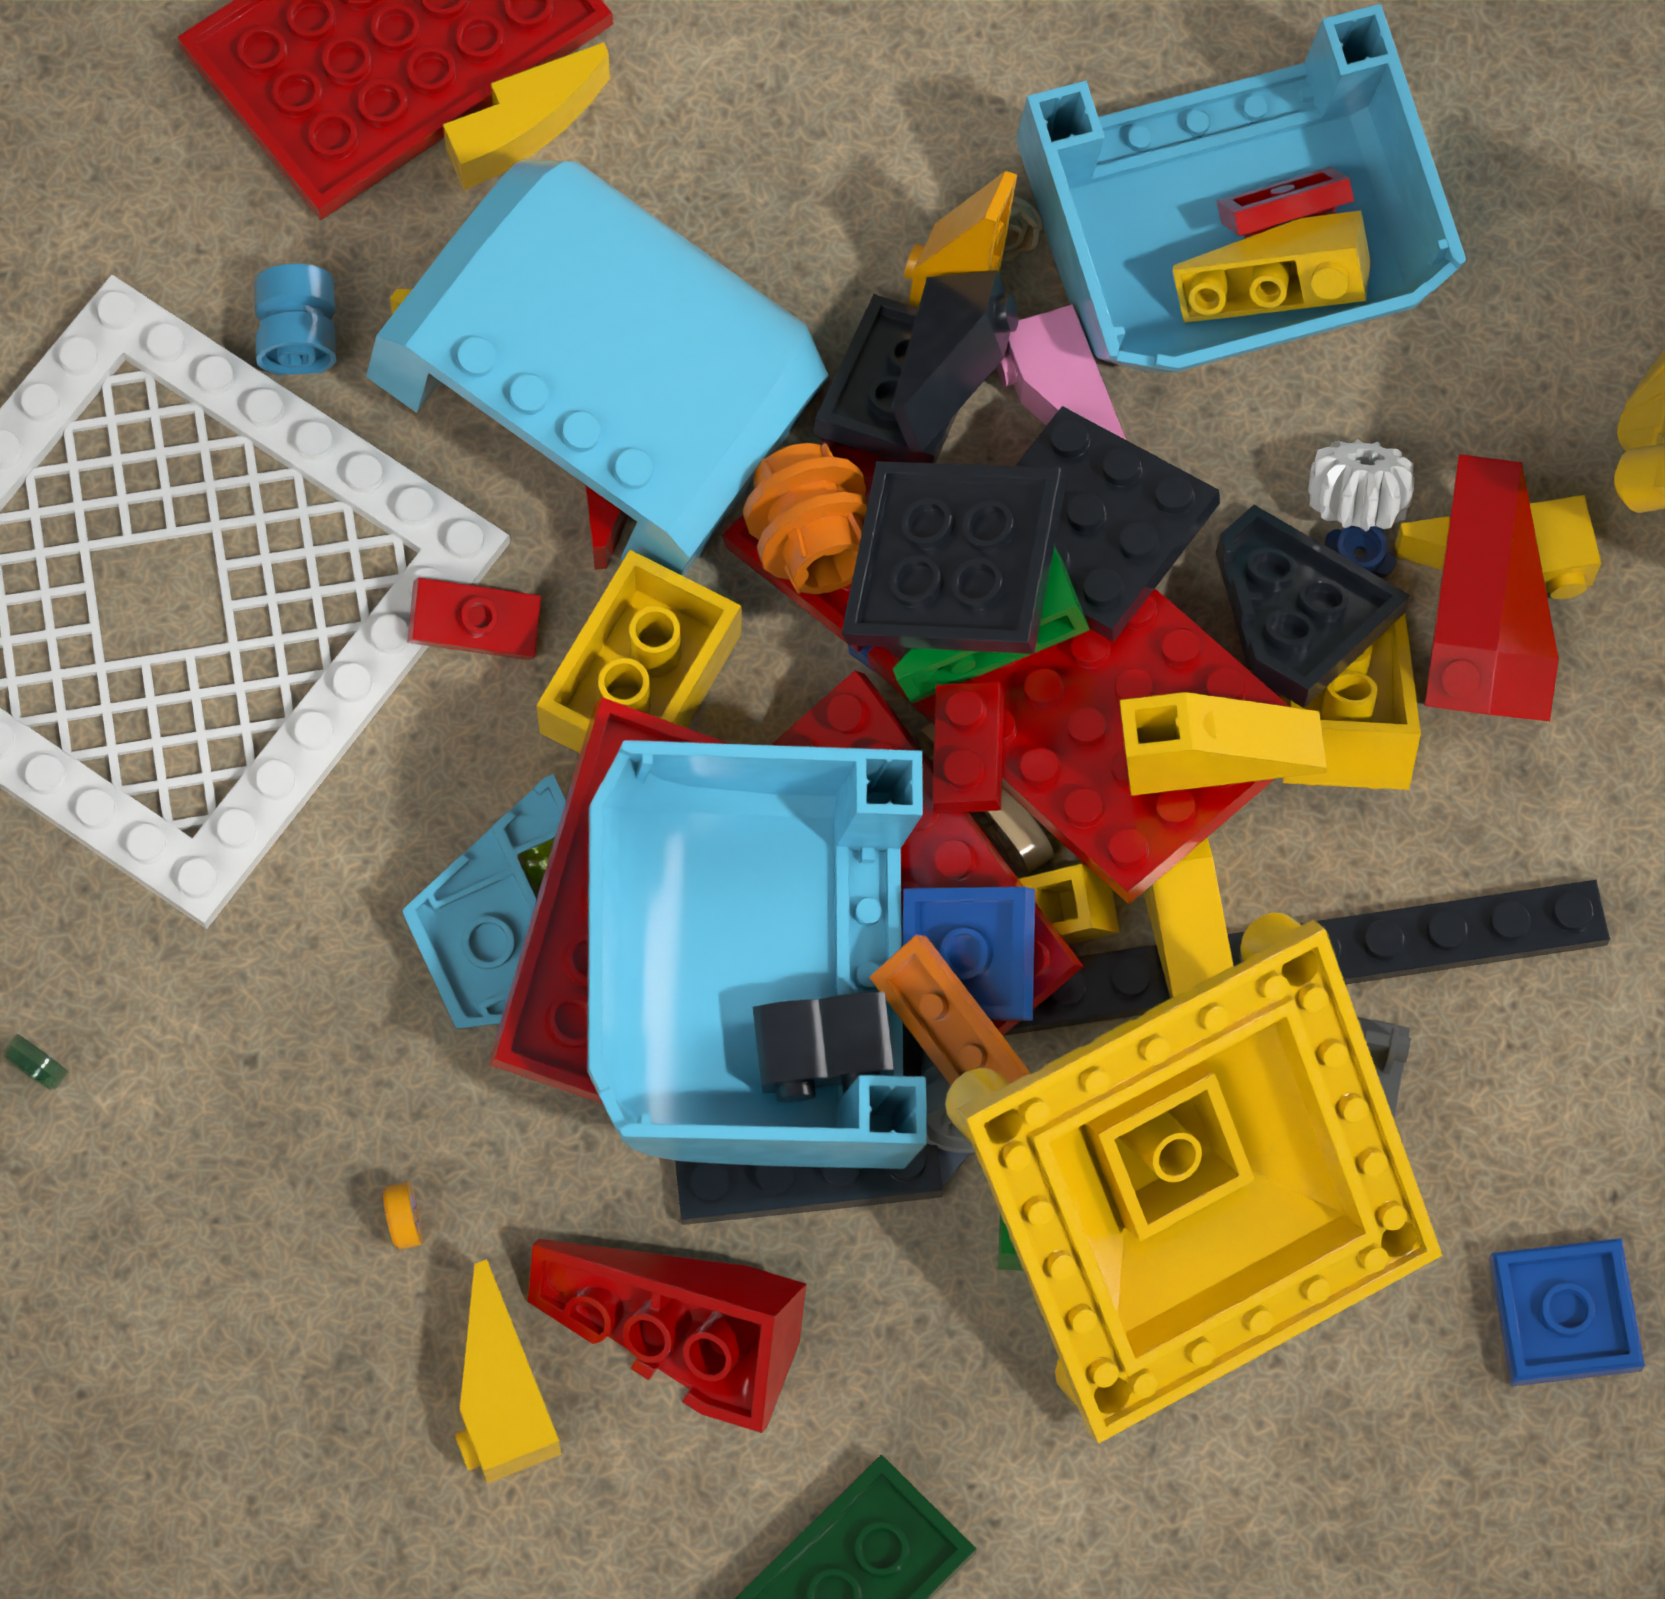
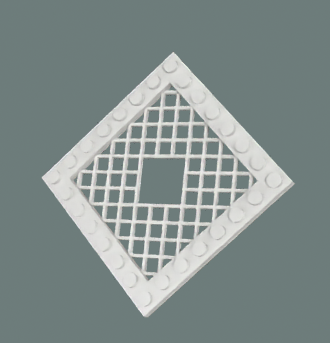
(451, 546)

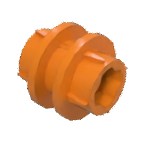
(807, 516)

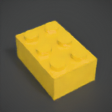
(646, 646)

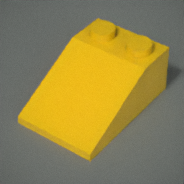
(1369, 718)

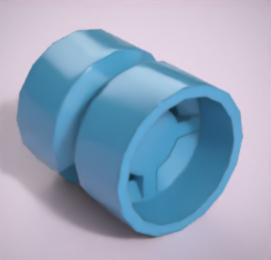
(295, 319)

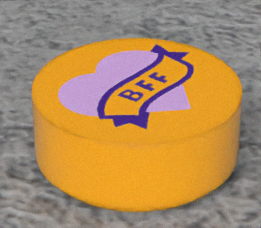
(402, 1215)

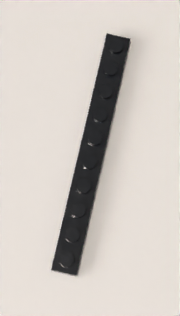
(1364, 946)

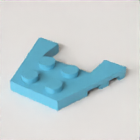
(480, 910)

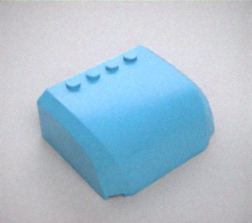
(1143, 185)
(606, 351)
(735, 889)

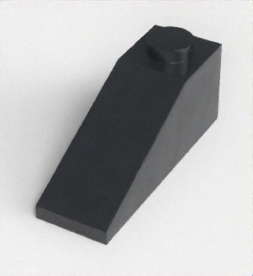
(951, 350)

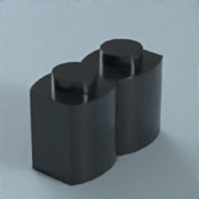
(821, 1043)

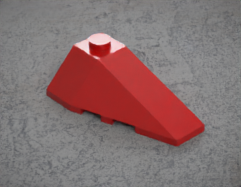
(1493, 613)
(700, 1321)

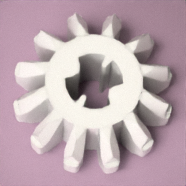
(1361, 484)

